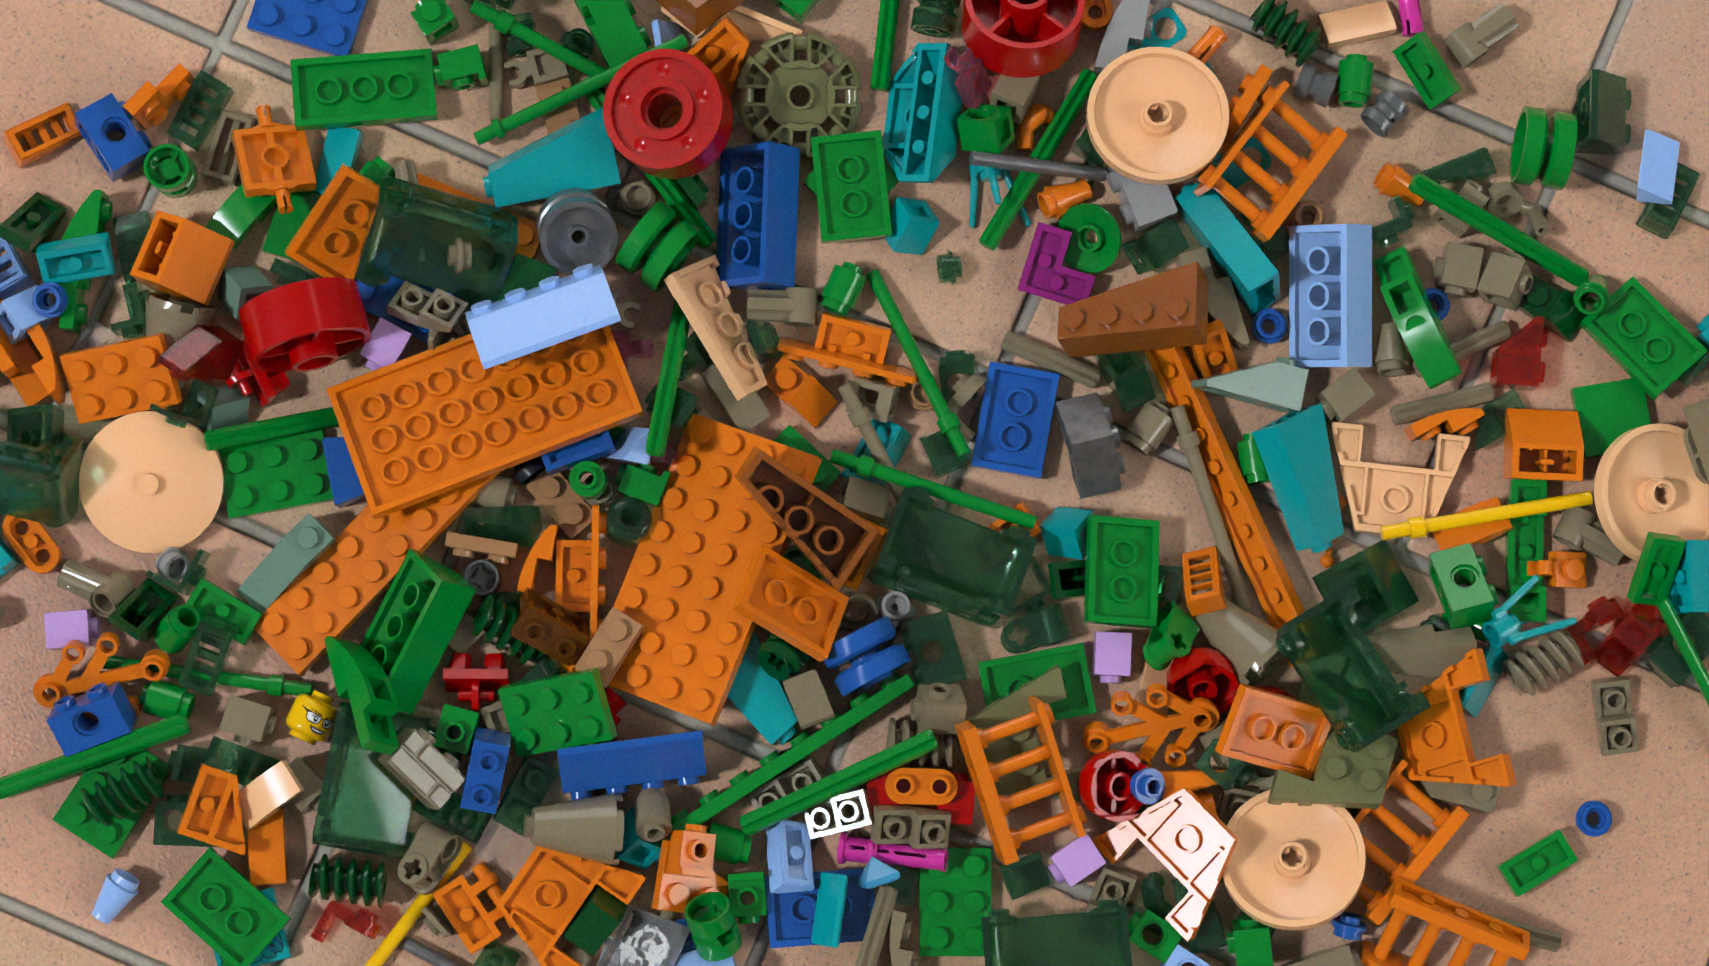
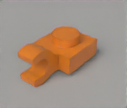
(1562, 569)

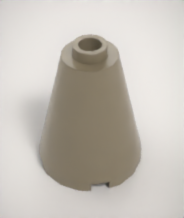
(175, 317)
(1244, 642)
(579, 827)

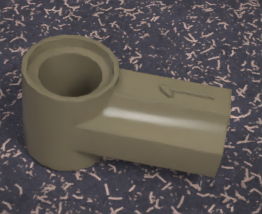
(1475, 38)
(794, 306)
(1581, 531)
(101, 591)

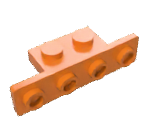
(850, 345)
(17, 364)
(578, 572)

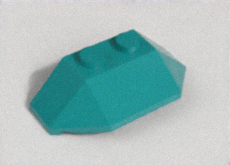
(922, 115)

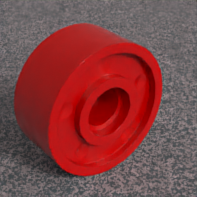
(1022, 35)
(649, 87)
(304, 325)

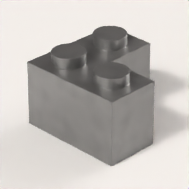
(1091, 444)

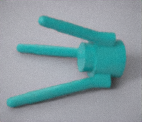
(990, 175)
(1506, 627)

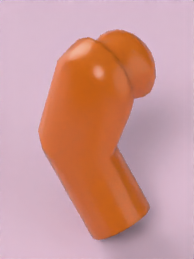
(1036, 116)

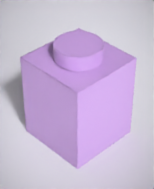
(386, 345)
(69, 626)
(1111, 656)
(1075, 861)

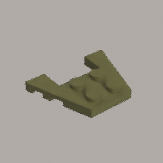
(1047, 688)
(1340, 775)

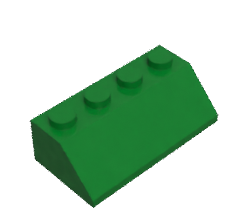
(417, 624)

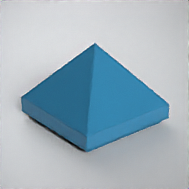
(876, 874)

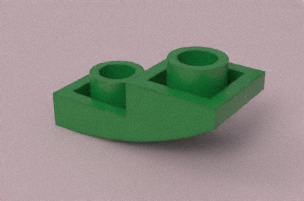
(240, 214)

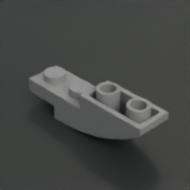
(1125, 29)

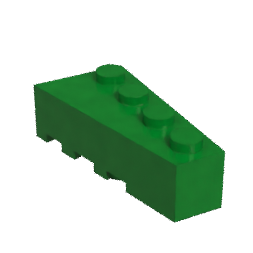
(614, 29)

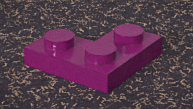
(1044, 271)

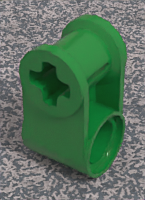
(1171, 637)

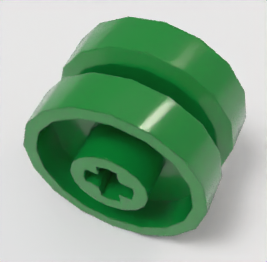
(1543, 148)
(657, 246)

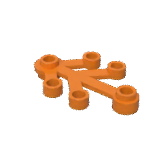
(93, 673)
(1154, 724)

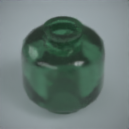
(628, 510)

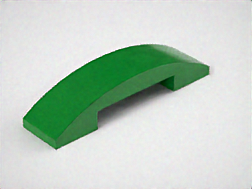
(1523, 545)

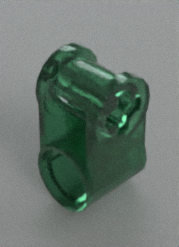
(1041, 628)

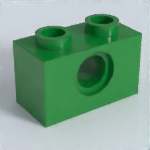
(1462, 604)

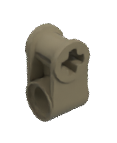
(430, 854)

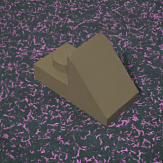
(808, 696)

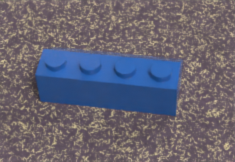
(758, 216)
(632, 762)

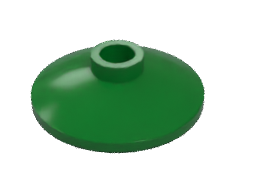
(1084, 252)

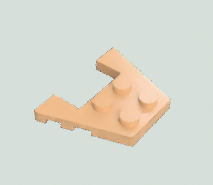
(1392, 493)

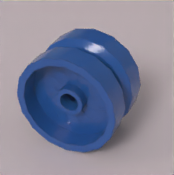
(865, 656)

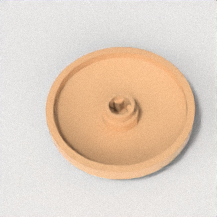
(1157, 115)
(150, 482)
(1649, 487)
(1294, 862)

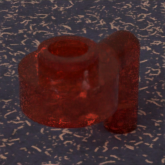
(1600, 613)
(361, 921)

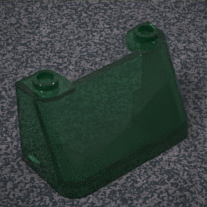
(412, 235)
(41, 480)
(951, 560)
(1346, 672)
(360, 800)
(1059, 939)

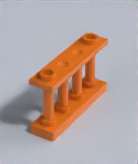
(1303, 169)
(985, 774)
(1423, 848)
(1442, 914)

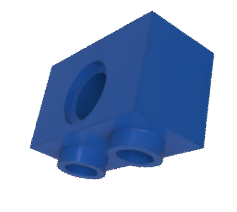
(116, 157)
(77, 732)
(485, 770)

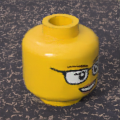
(312, 717)

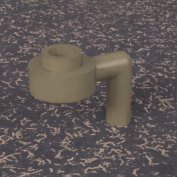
(1513, 203)
(965, 390)

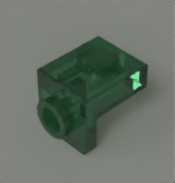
(1388, 232)
(135, 301)
(186, 762)

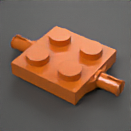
(273, 160)

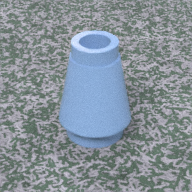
(115, 894)

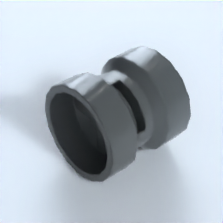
(1317, 85)
(1386, 111)
(478, 575)

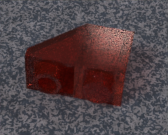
(203, 354)
(1518, 359)
(1628, 637)

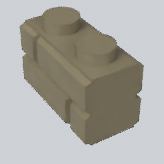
(423, 768)

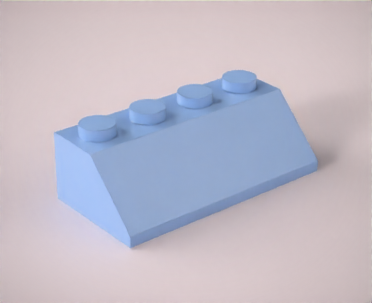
(1330, 295)
(542, 315)

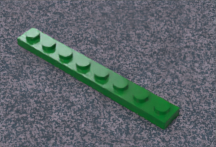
(801, 747)

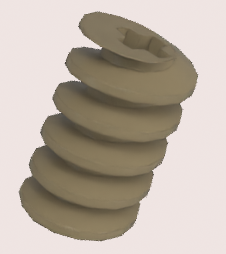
(1542, 662)
(947, 744)

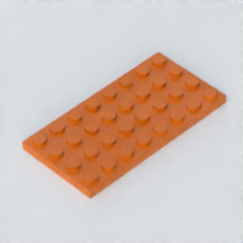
(450, 422)
(693, 570)

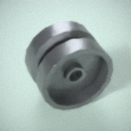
(575, 211)

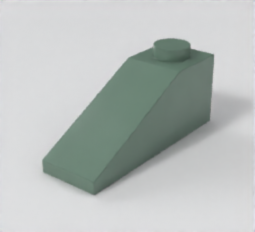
(1268, 385)
(286, 562)

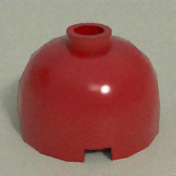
(1204, 675)
(1106, 785)

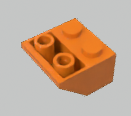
(181, 258)
(1543, 445)

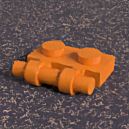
(465, 911)

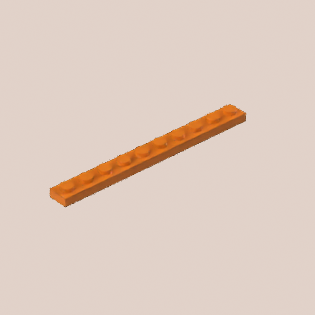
(1230, 489)

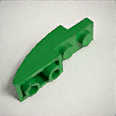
(88, 220)
(1416, 318)
(370, 693)

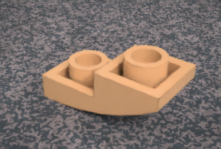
(268, 793)

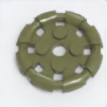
(795, 73)

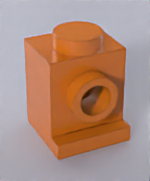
(682, 857)

